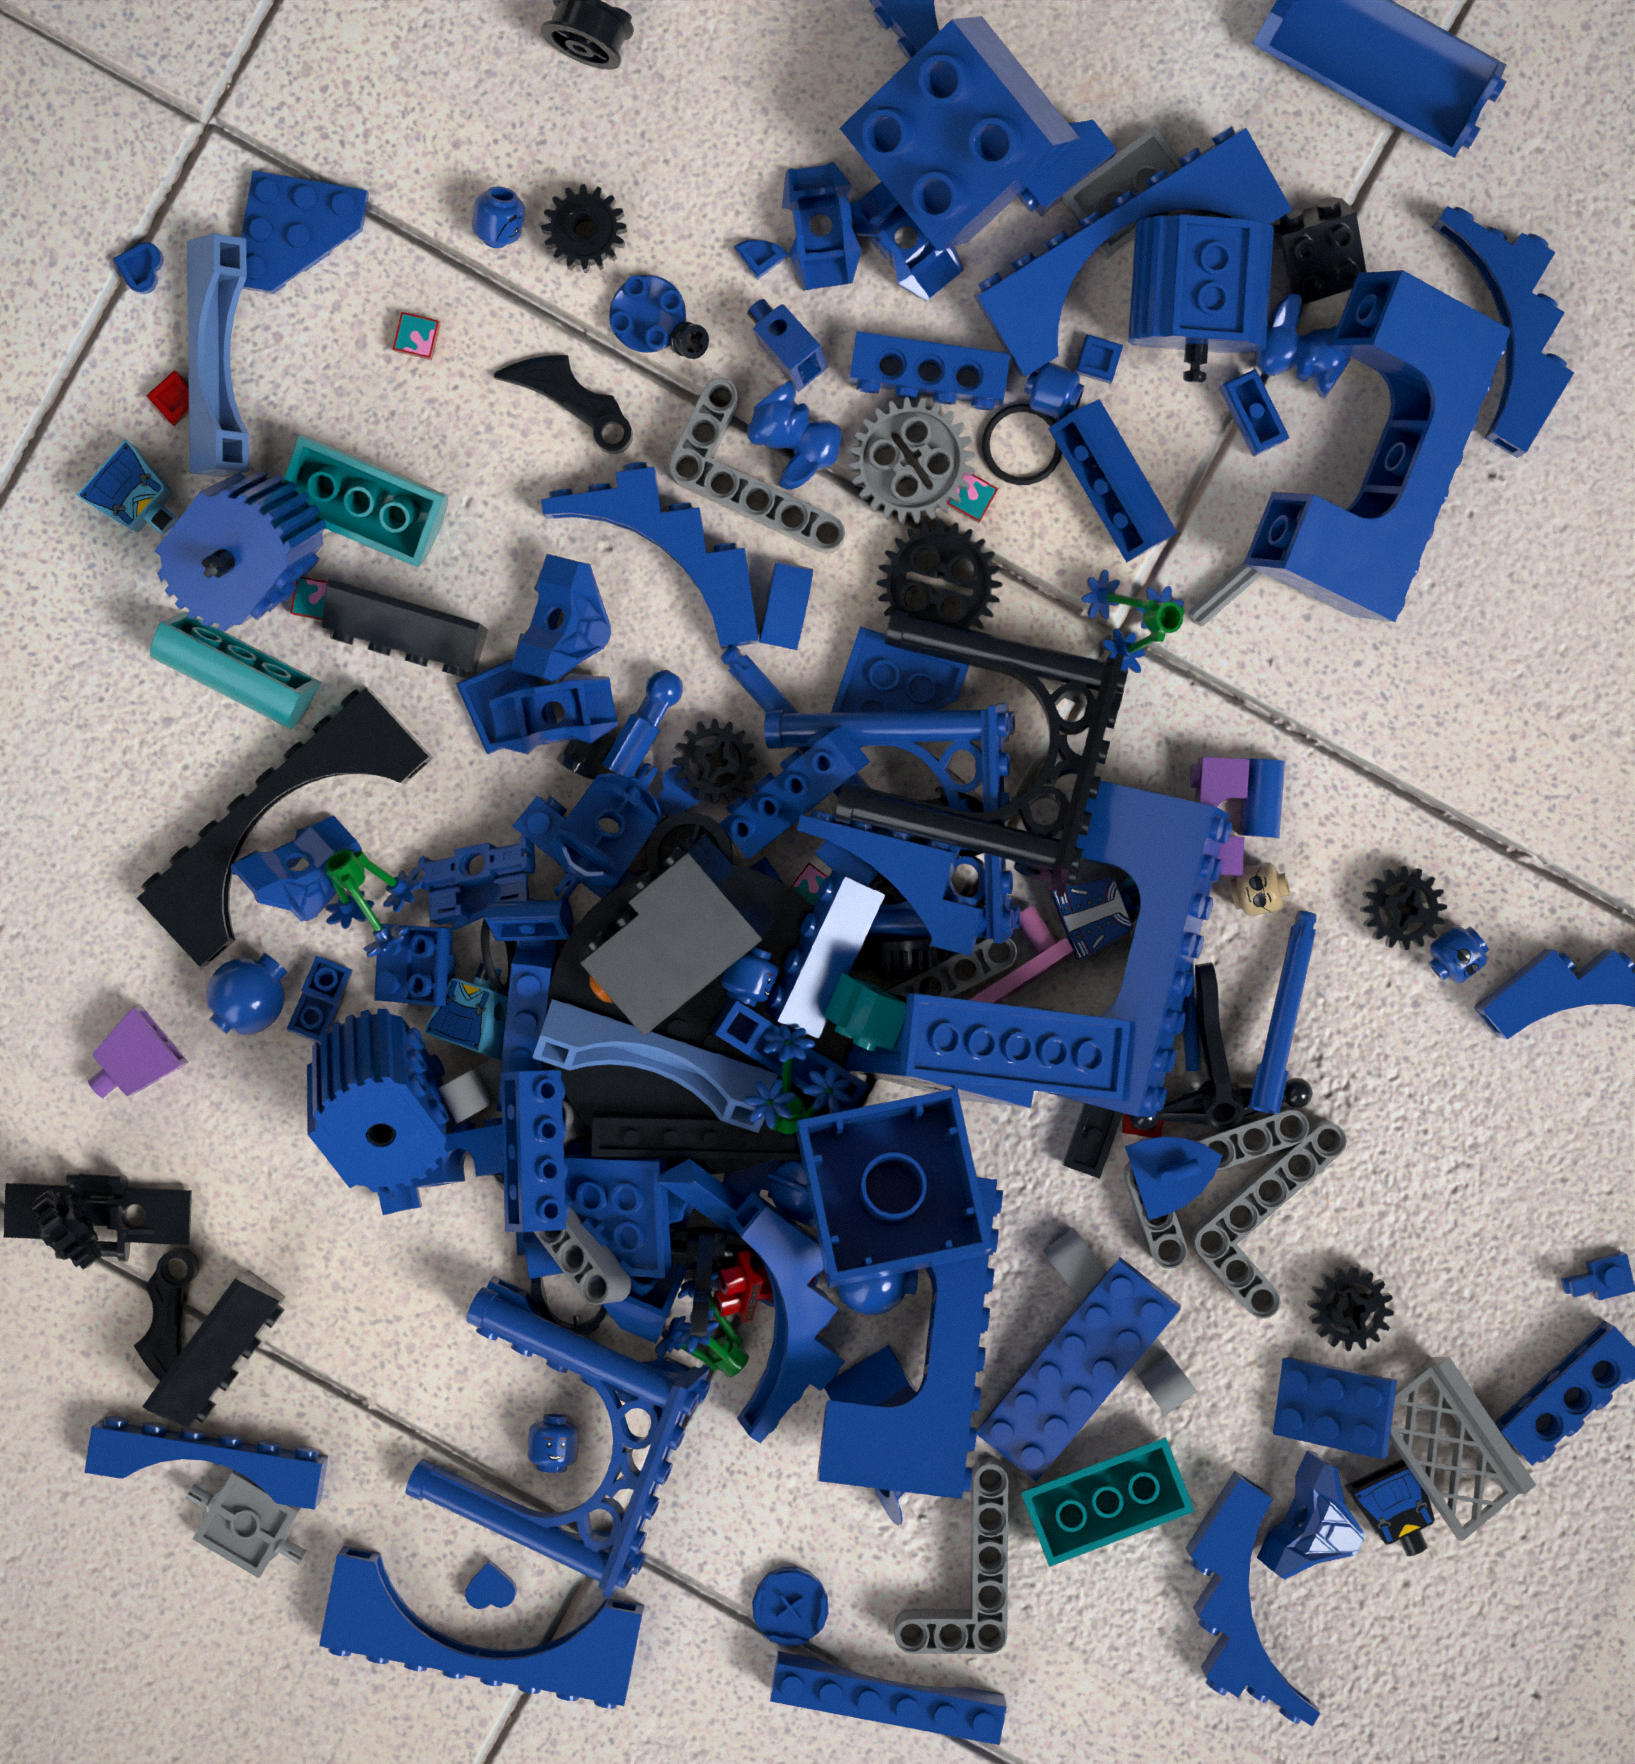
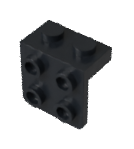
(1321, 248)

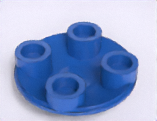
(646, 313)

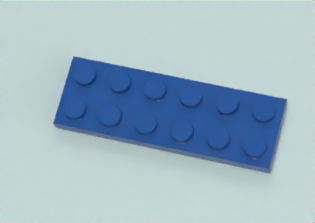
(1014, 1047)
(1078, 1369)

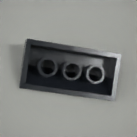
(403, 627)
(215, 1351)

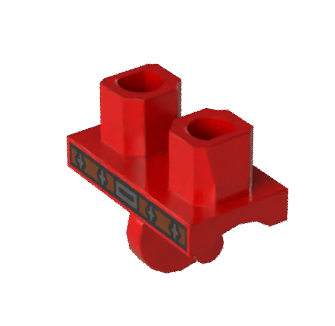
(741, 1288)

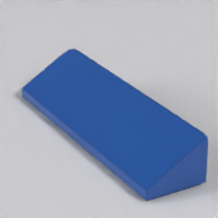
(702, 1192)

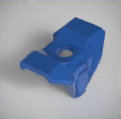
(827, 258)
(917, 269)
(585, 627)
(586, 706)
(299, 891)
(1315, 1525)

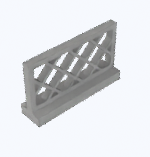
(1480, 1431)

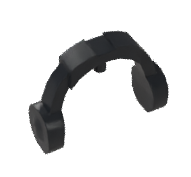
(539, 1299)

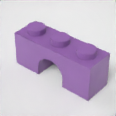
(1215, 782)

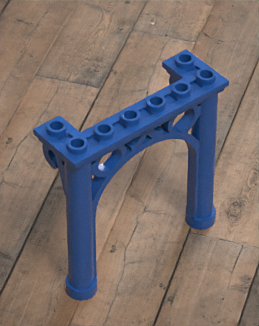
(903, 731)
(595, 1553)

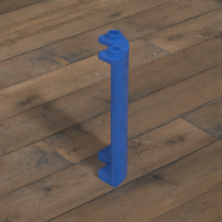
(1388, 64)

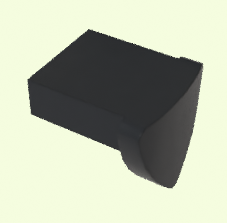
(586, 757)

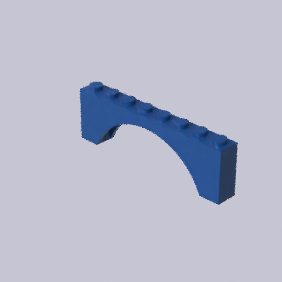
(917, 24)
(1029, 300)
(374, 1621)

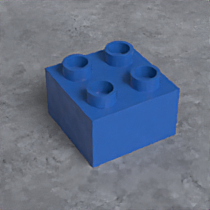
(959, 132)
(893, 1187)

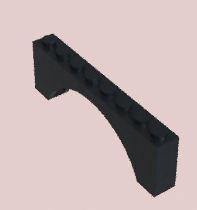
(195, 891)

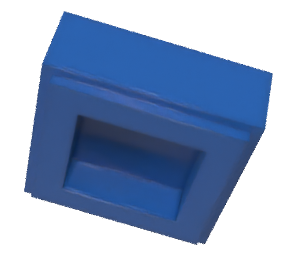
(1098, 359)

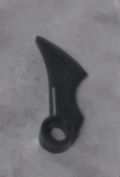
(554, 379)
(163, 1339)

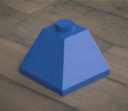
(647, 1304)

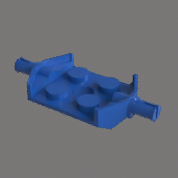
(599, 856)

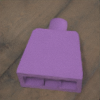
(134, 1055)

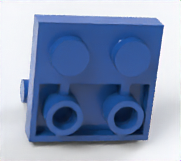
(416, 967)

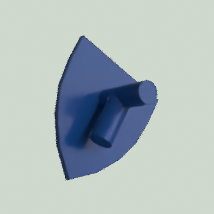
(1171, 1172)

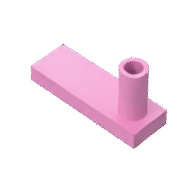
(1049, 956)

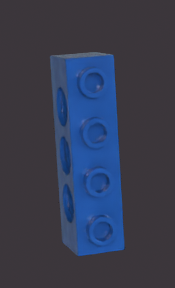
(988, 366)
(1547, 1395)

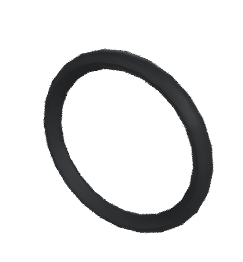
(987, 453)
(487, 959)

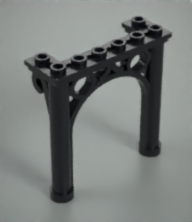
(1034, 851)

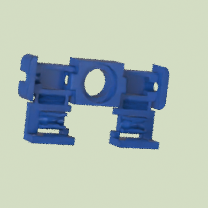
(501, 865)

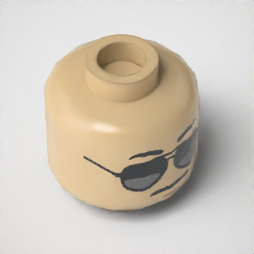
(1259, 889)

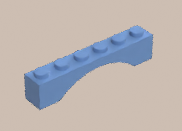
(214, 285)
(583, 1038)

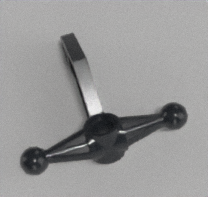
(1218, 1099)
(706, 1252)

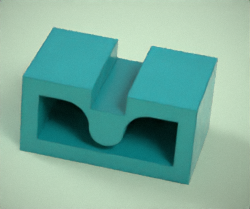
(866, 1013)

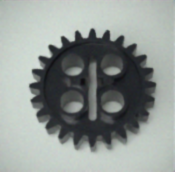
(949, 550)

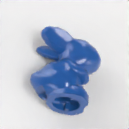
(1306, 353)
(785, 424)

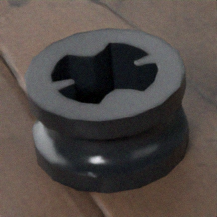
(698, 336)

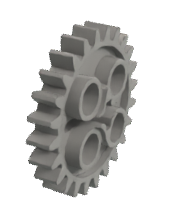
(941, 441)

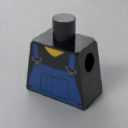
(1394, 1505)

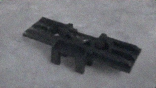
(107, 1202)

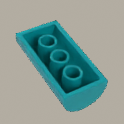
(367, 500)
(234, 669)
(1107, 1501)

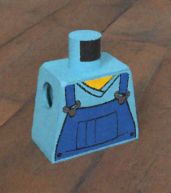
(130, 491)
(472, 1015)

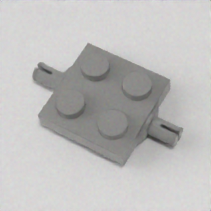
(245, 1524)

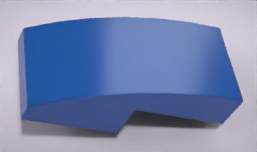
(786, 605)
(319, 999)

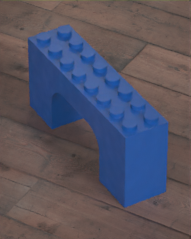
(1438, 371)
(1173, 858)
(927, 1439)

